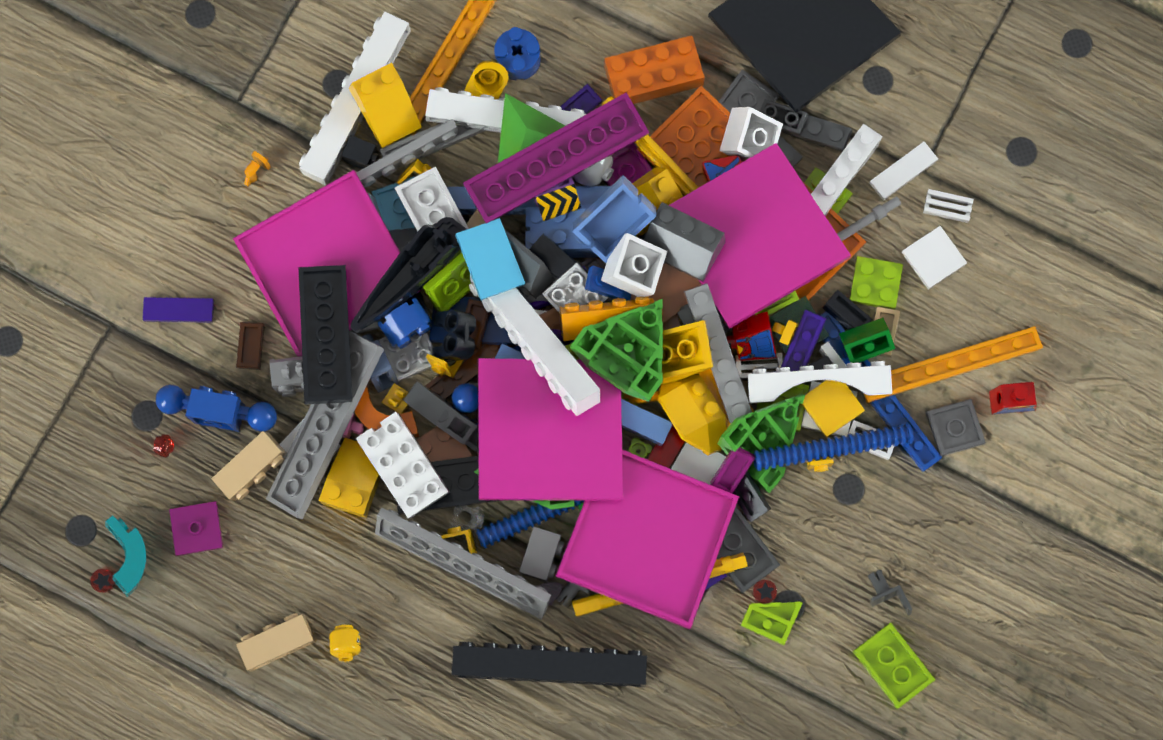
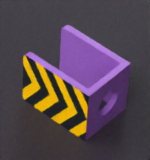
(558, 200)

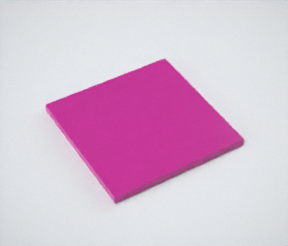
(320, 230)
(771, 232)
(540, 448)
(653, 544)

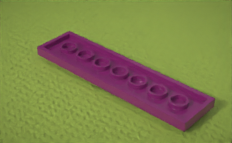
(556, 158)

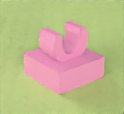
(354, 427)

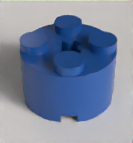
(518, 41)
(405, 323)

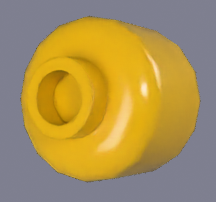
(344, 642)

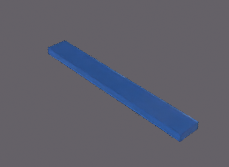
(888, 408)

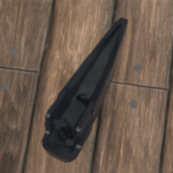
(415, 265)

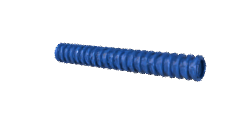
(835, 446)
(518, 522)

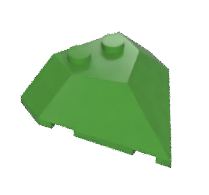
(522, 127)
(626, 350)
(762, 430)

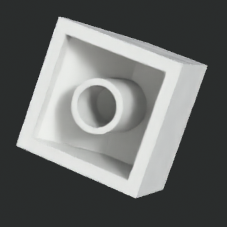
(749, 133)
(634, 266)

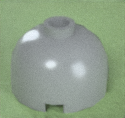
(596, 174)

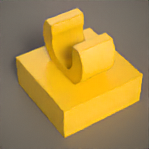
(787, 331)
(394, 399)

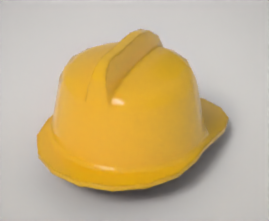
(487, 79)

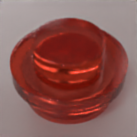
(163, 445)

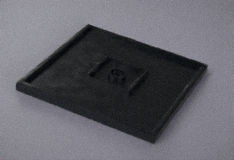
(804, 43)

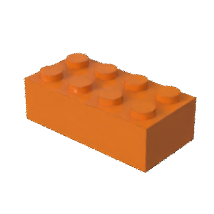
(655, 70)

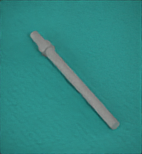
(877, 213)

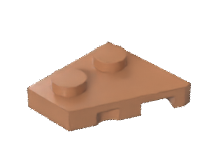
(441, 446)

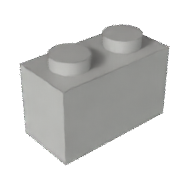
(541, 555)

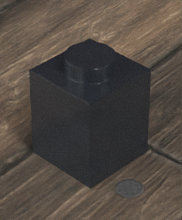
(360, 152)

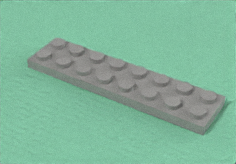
(321, 435)
(461, 563)

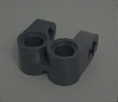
(457, 343)

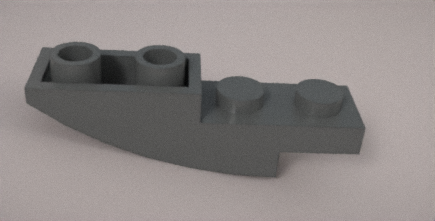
(808, 127)
(443, 415)

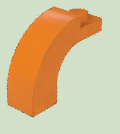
(371, 417)

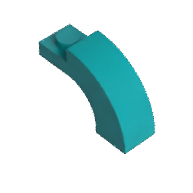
(135, 555)

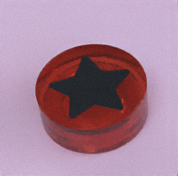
(102, 581)
(764, 591)

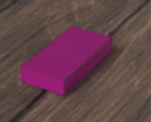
(732, 470)

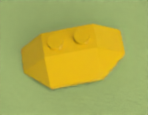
(694, 412)

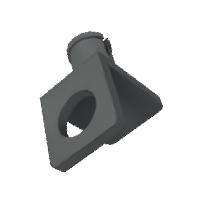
(571, 591)
(884, 592)

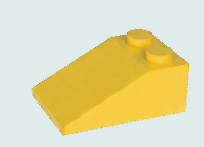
(385, 105)
(657, 188)
(685, 351)
(350, 481)

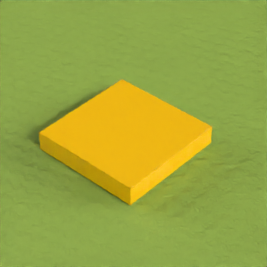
(832, 406)

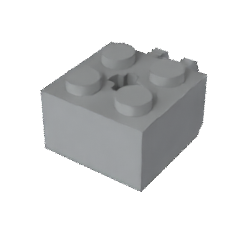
(287, 376)

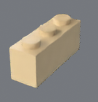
(249, 466)
(275, 642)

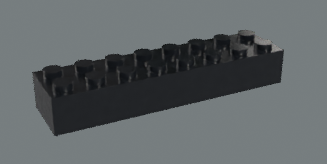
(549, 666)

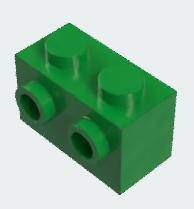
(867, 341)

